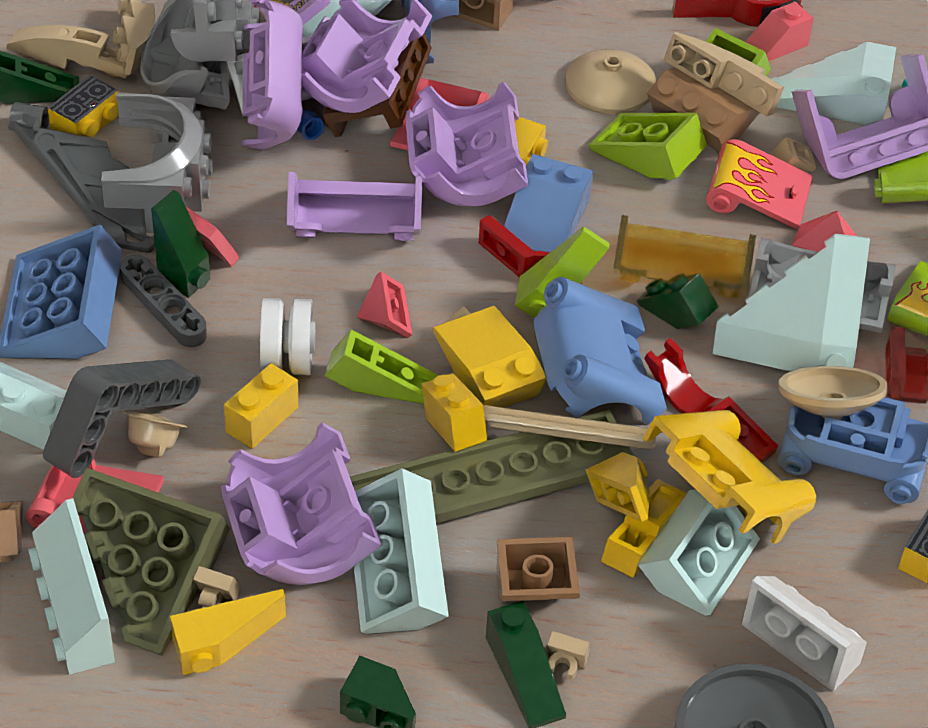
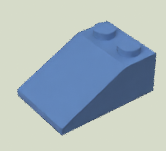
(551, 204)

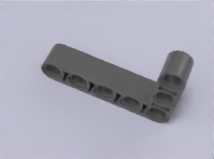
(109, 389)

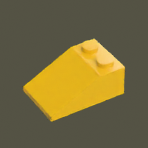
(491, 358)

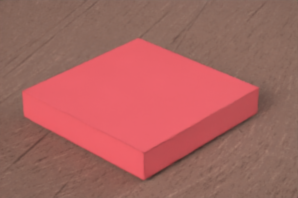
(213, 239)

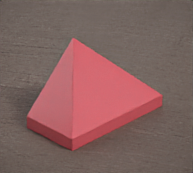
(814, 232)
(387, 306)

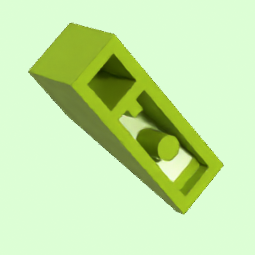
(569, 260)
(376, 370)

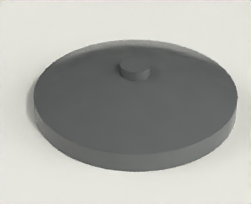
(751, 699)

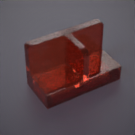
(905, 369)

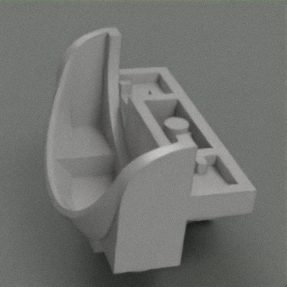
(221, 39)
(172, 74)
(776, 257)

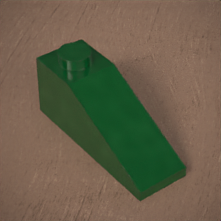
(31, 81)
(178, 246)
(524, 664)

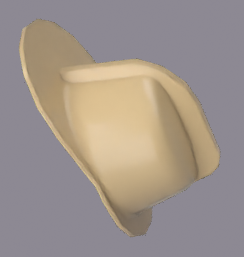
(151, 432)

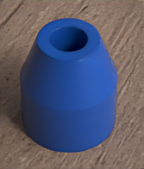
(310, 125)

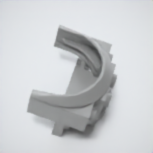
(177, 161)

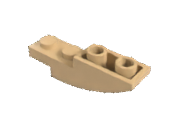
(133, 32)
(63, 43)
(725, 70)

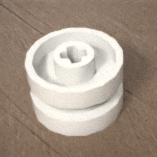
(287, 336)

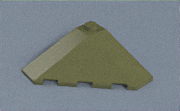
(147, 552)

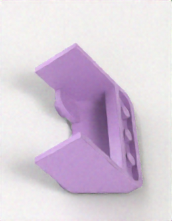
(876, 143)
(354, 207)

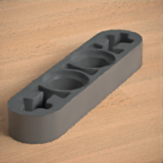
(159, 302)

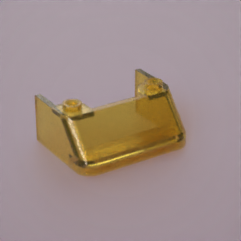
(666, 253)

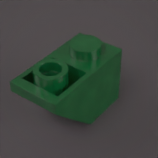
(679, 301)
(376, 696)

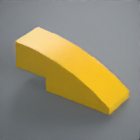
(633, 537)

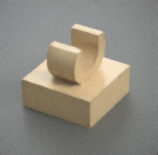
(215, 587)
(569, 651)

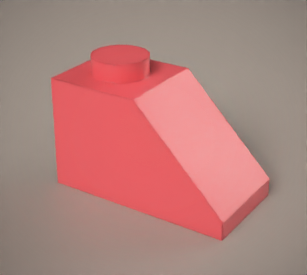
(783, 31)

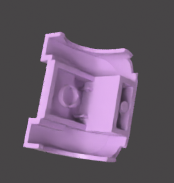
(355, 56)
(273, 75)
(466, 150)
(299, 512)

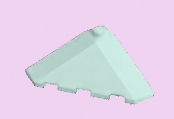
(846, 84)
(806, 315)

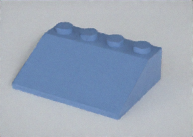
(62, 298)

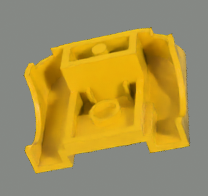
(727, 474)

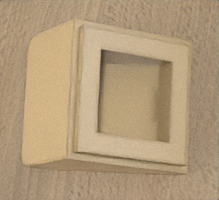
(795, 154)

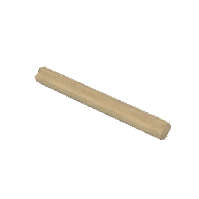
(567, 427)

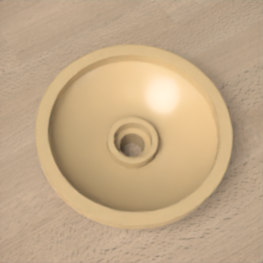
(609, 81)
(832, 390)

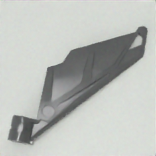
(78, 168)

